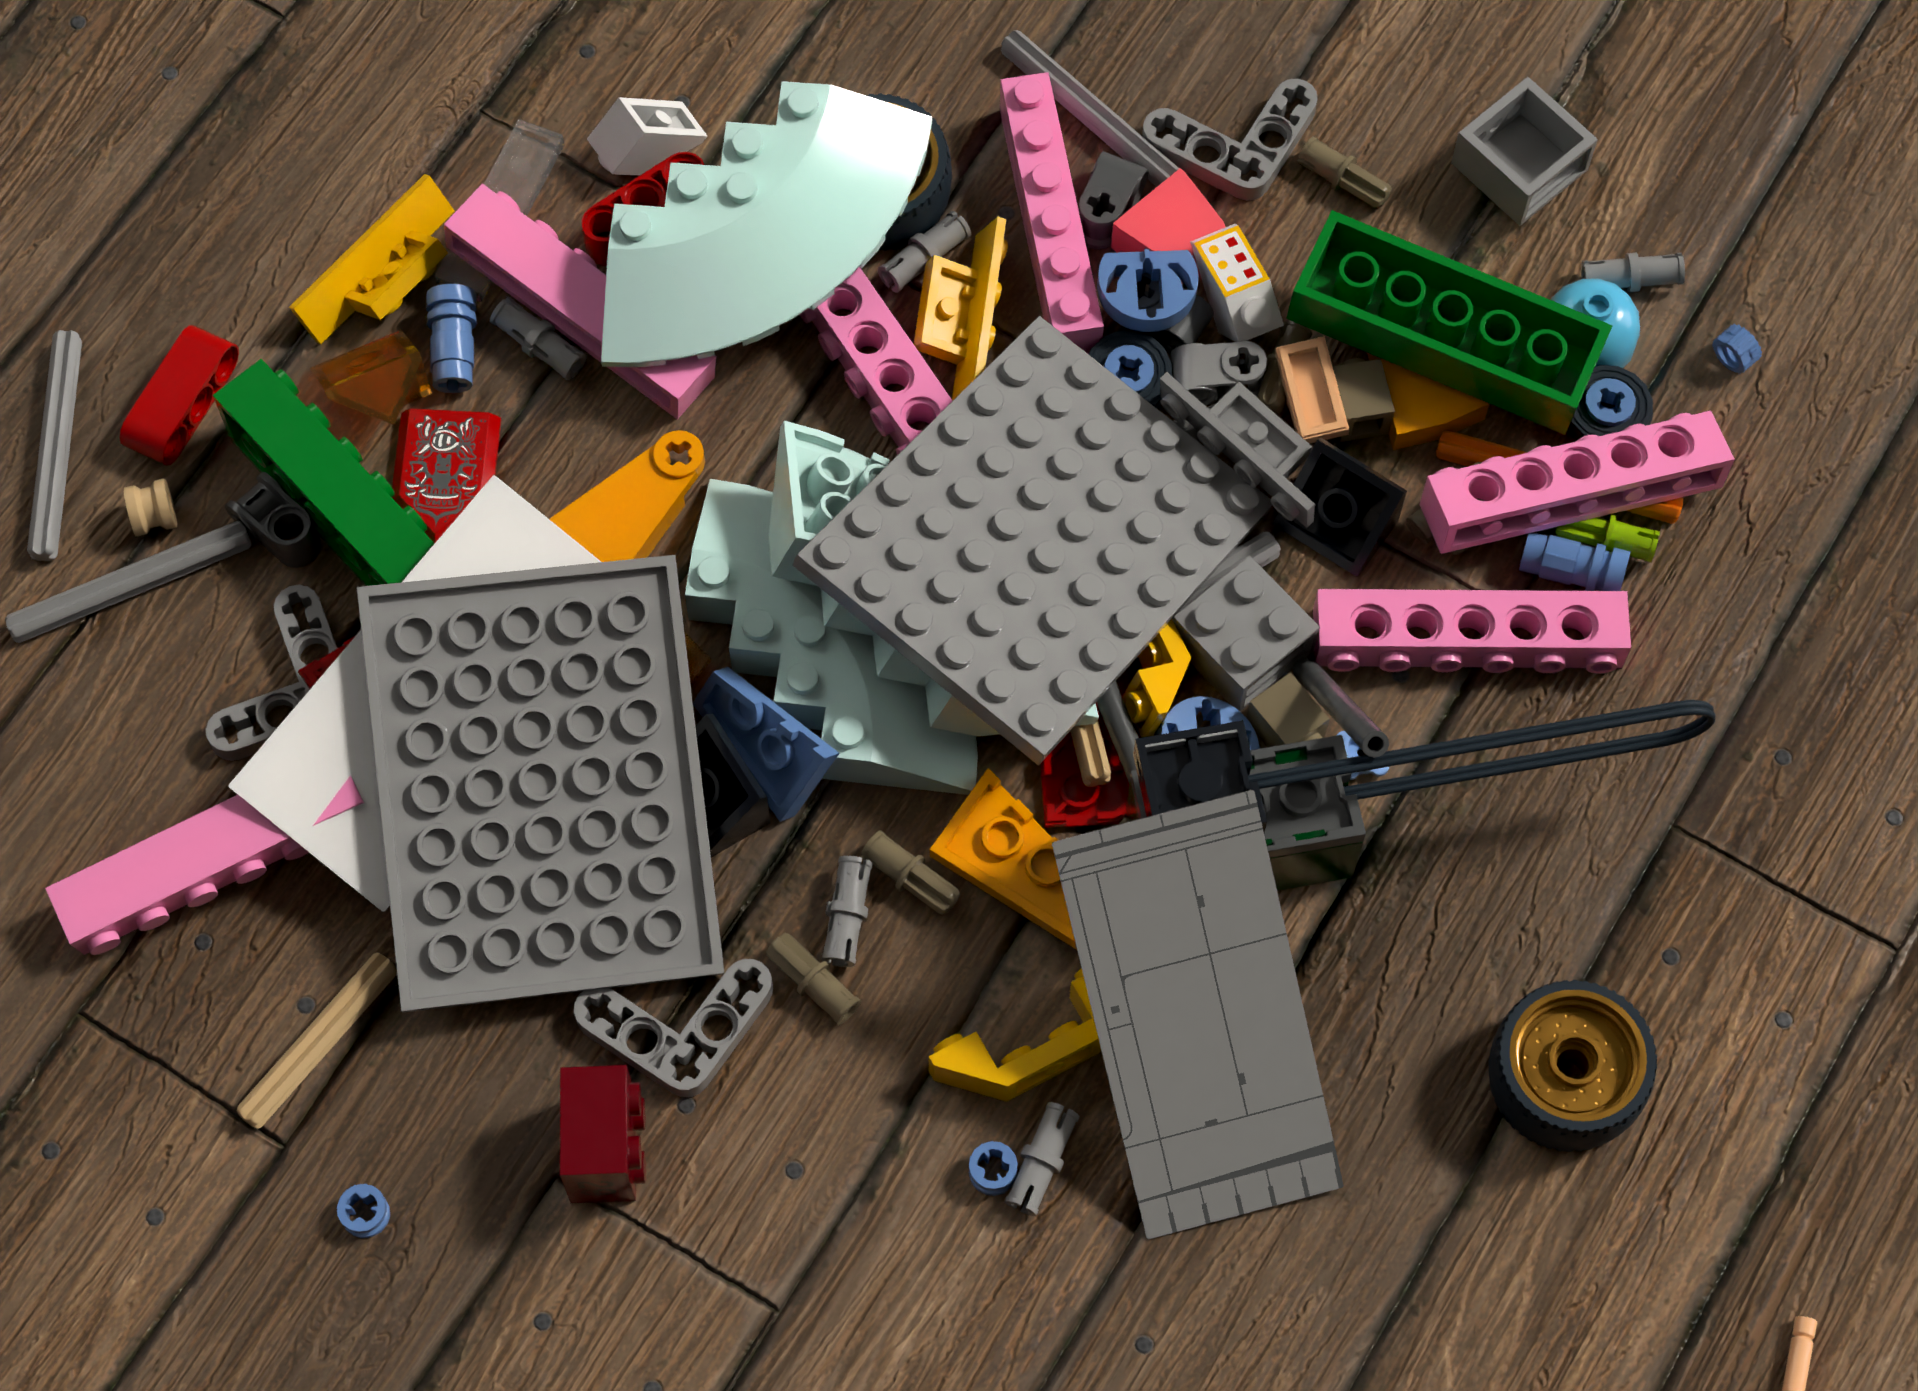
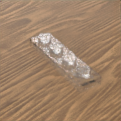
(521, 175)

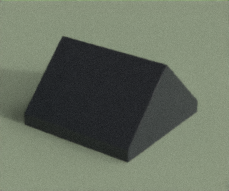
(1351, 511)
(731, 793)

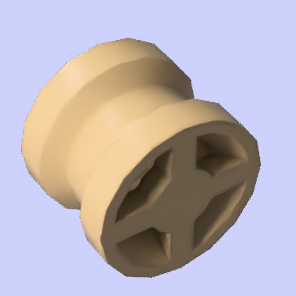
(150, 507)

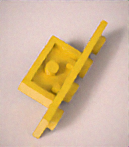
(380, 264)
(960, 304)

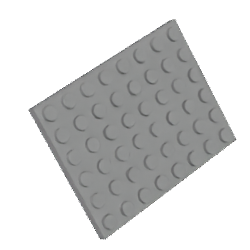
(1034, 538)
(539, 782)

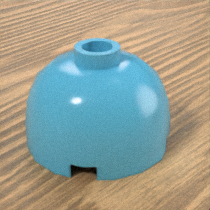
(1608, 304)

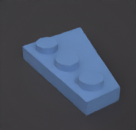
(773, 744)

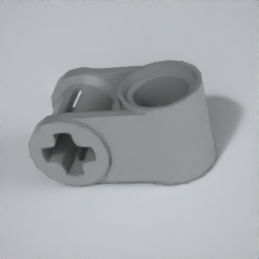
(1215, 368)

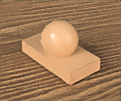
(1312, 390)

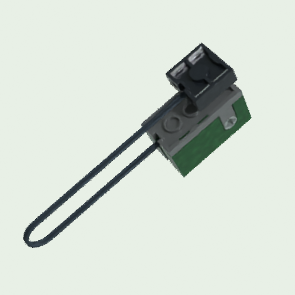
(1303, 786)

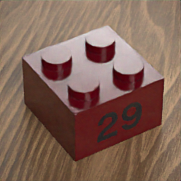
(598, 1134)

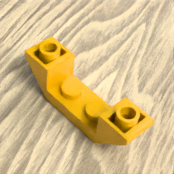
(1156, 685)
(970, 1067)

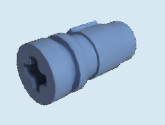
(451, 319)
(1574, 563)

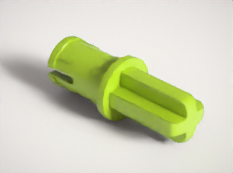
(1613, 533)

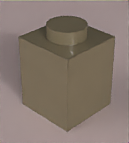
(1364, 398)
(1286, 714)

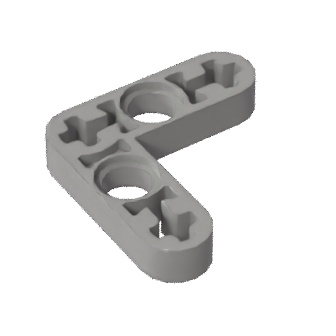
(1246, 155)
(291, 695)
(675, 1047)

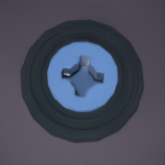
(1134, 351)
(1618, 388)

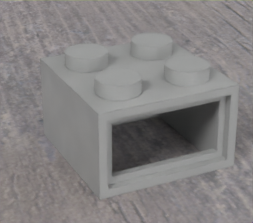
(1523, 151)
(1243, 631)

